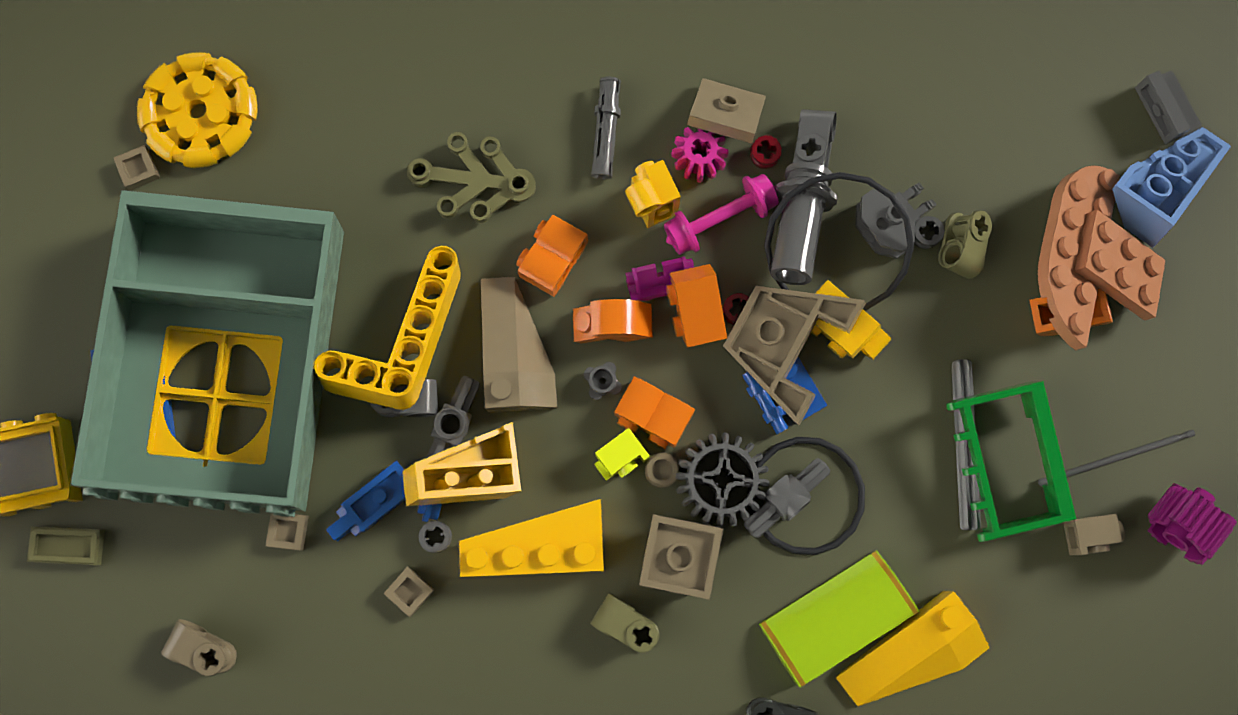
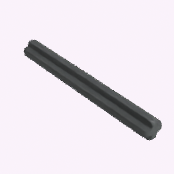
(967, 485)

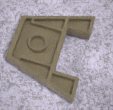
(774, 332)

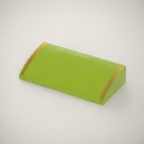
(838, 618)

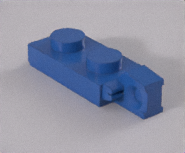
(370, 503)

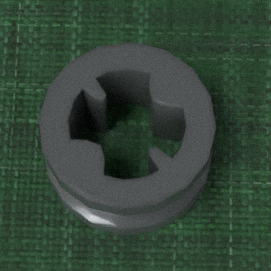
(936, 225)
(437, 547)

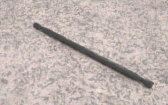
(1123, 455)

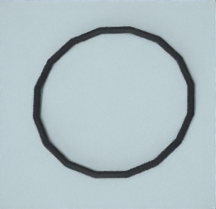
(840, 175)

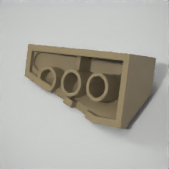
(514, 358)

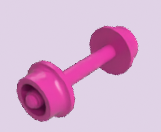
(759, 195)

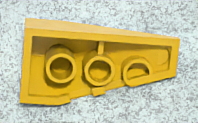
(921, 649)

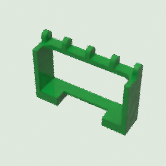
(1056, 491)

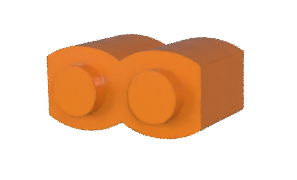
(552, 255)
(654, 413)

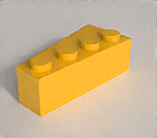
(547, 544)

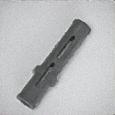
(607, 115)

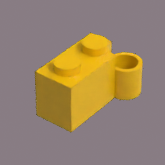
(653, 193)
(864, 336)

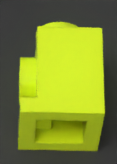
(620, 455)

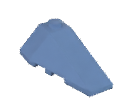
(1161, 187)

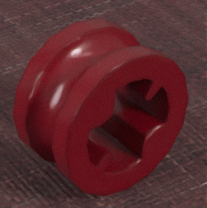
(772, 145)
(728, 305)

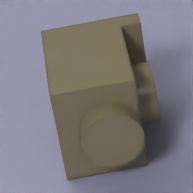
(1094, 533)

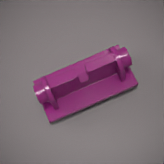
(646, 283)

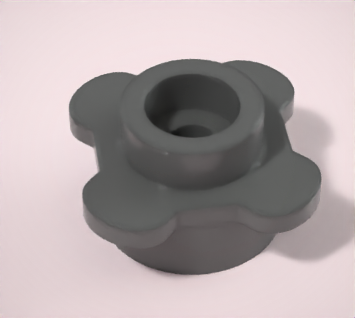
(597, 389)

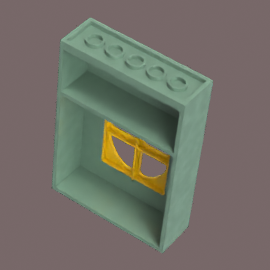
(196, 276)

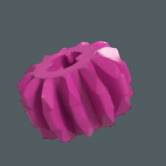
(696, 163)

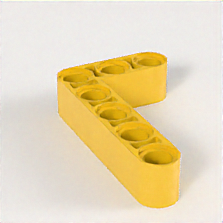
(408, 342)

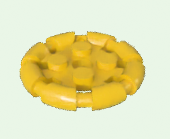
(182, 97)

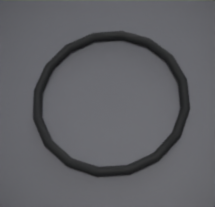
(861, 495)

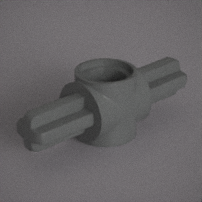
(458, 408)
(787, 498)

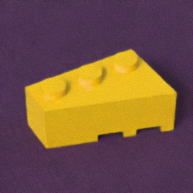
(467, 472)

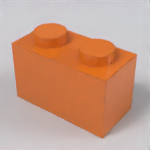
(697, 305)

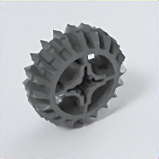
(720, 505)

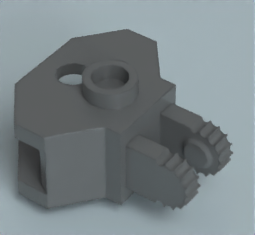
(878, 211)

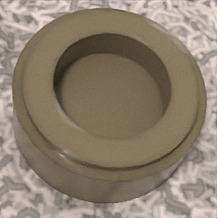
(661, 470)

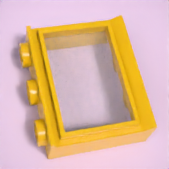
(36, 464)

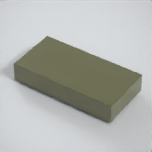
(66, 545)

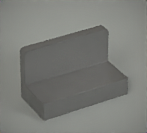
(1168, 106)

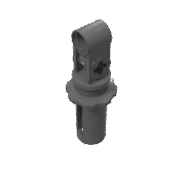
(803, 213)

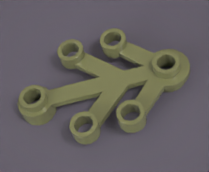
(476, 179)

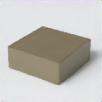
(136, 167)
(287, 532)
(409, 591)

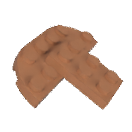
(1092, 252)

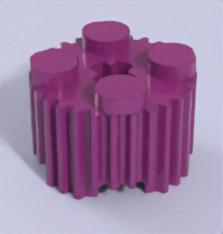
(1190, 522)

